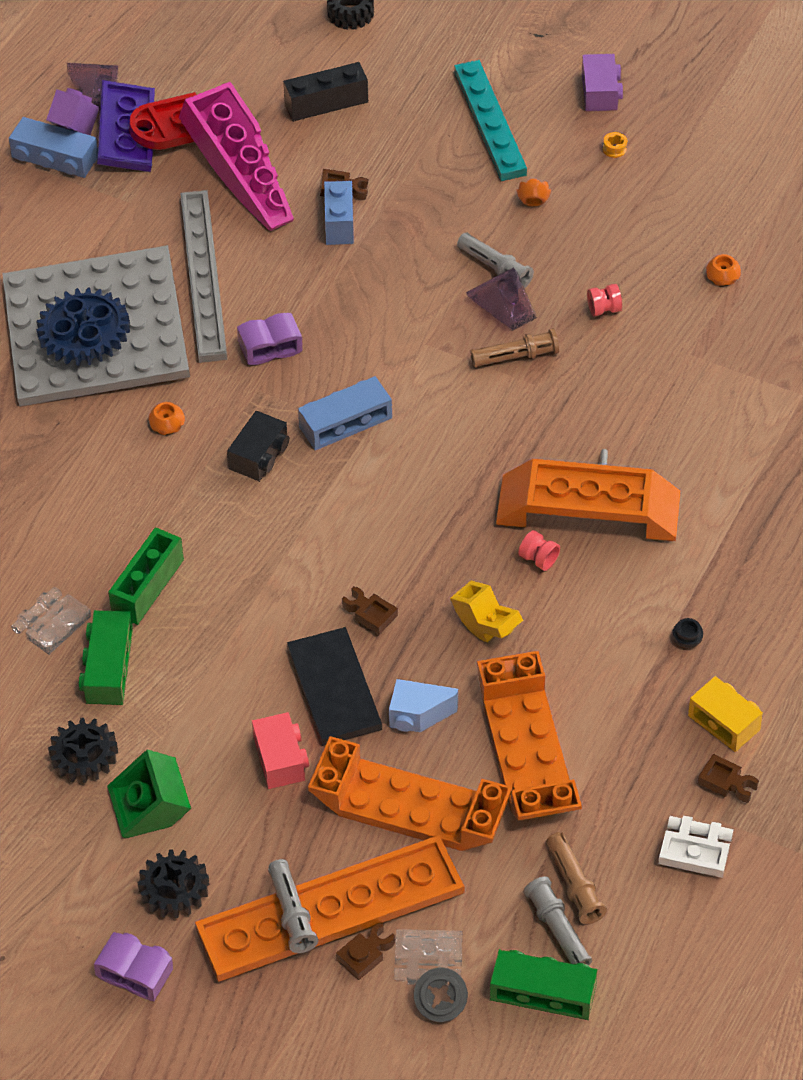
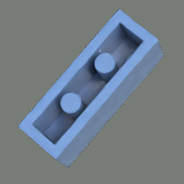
(53, 147)
(345, 413)

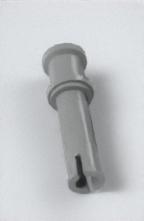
(494, 259)
(552, 911)
(294, 917)

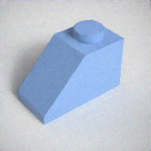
(420, 705)

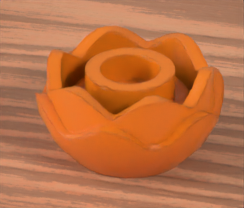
(533, 192)
(723, 270)
(166, 418)

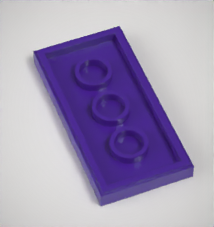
(114, 139)

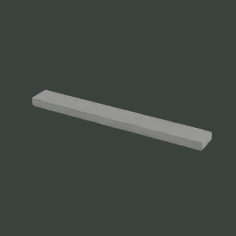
(203, 276)

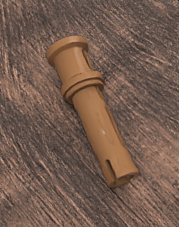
(528, 346)
(580, 889)

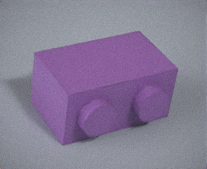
(600, 82)
(73, 111)

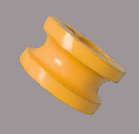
(611, 139)

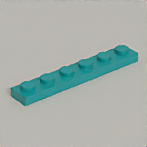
(490, 120)

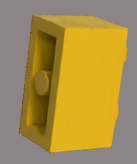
(725, 713)

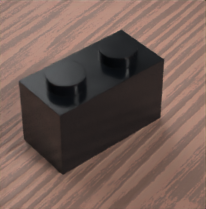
(258, 446)

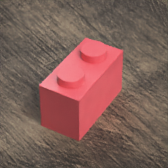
(279, 750)

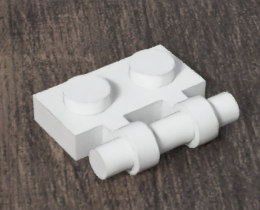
(693, 852)

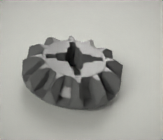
(425, 999)

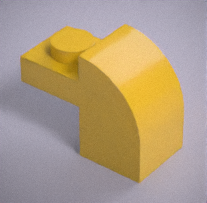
(482, 613)

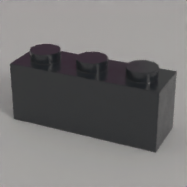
(325, 91)

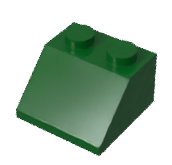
(149, 795)

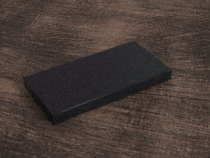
(334, 685)

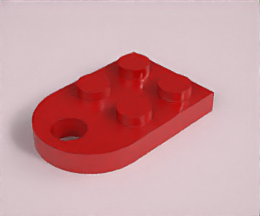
(163, 124)

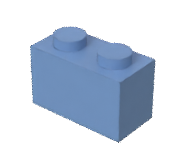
(339, 212)

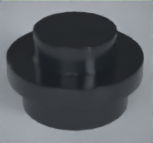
(687, 633)

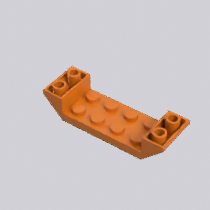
(590, 493)
(526, 736)
(406, 800)

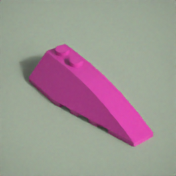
(236, 152)

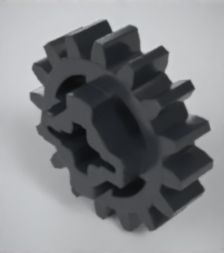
(83, 750)
(173, 873)

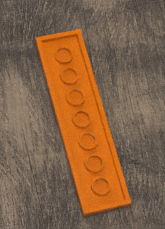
(337, 906)

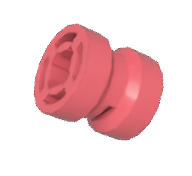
(604, 300)
(540, 551)

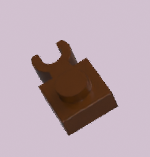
(357, 183)
(372, 612)
(724, 777)
(364, 954)

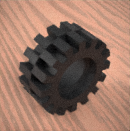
(350, 16)

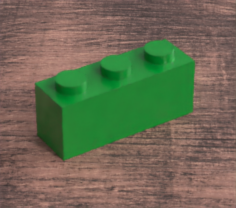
(147, 574)
(106, 657)
(543, 984)

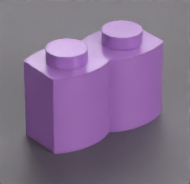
(269, 338)
(133, 965)

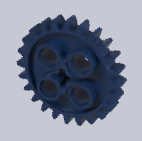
(83, 326)

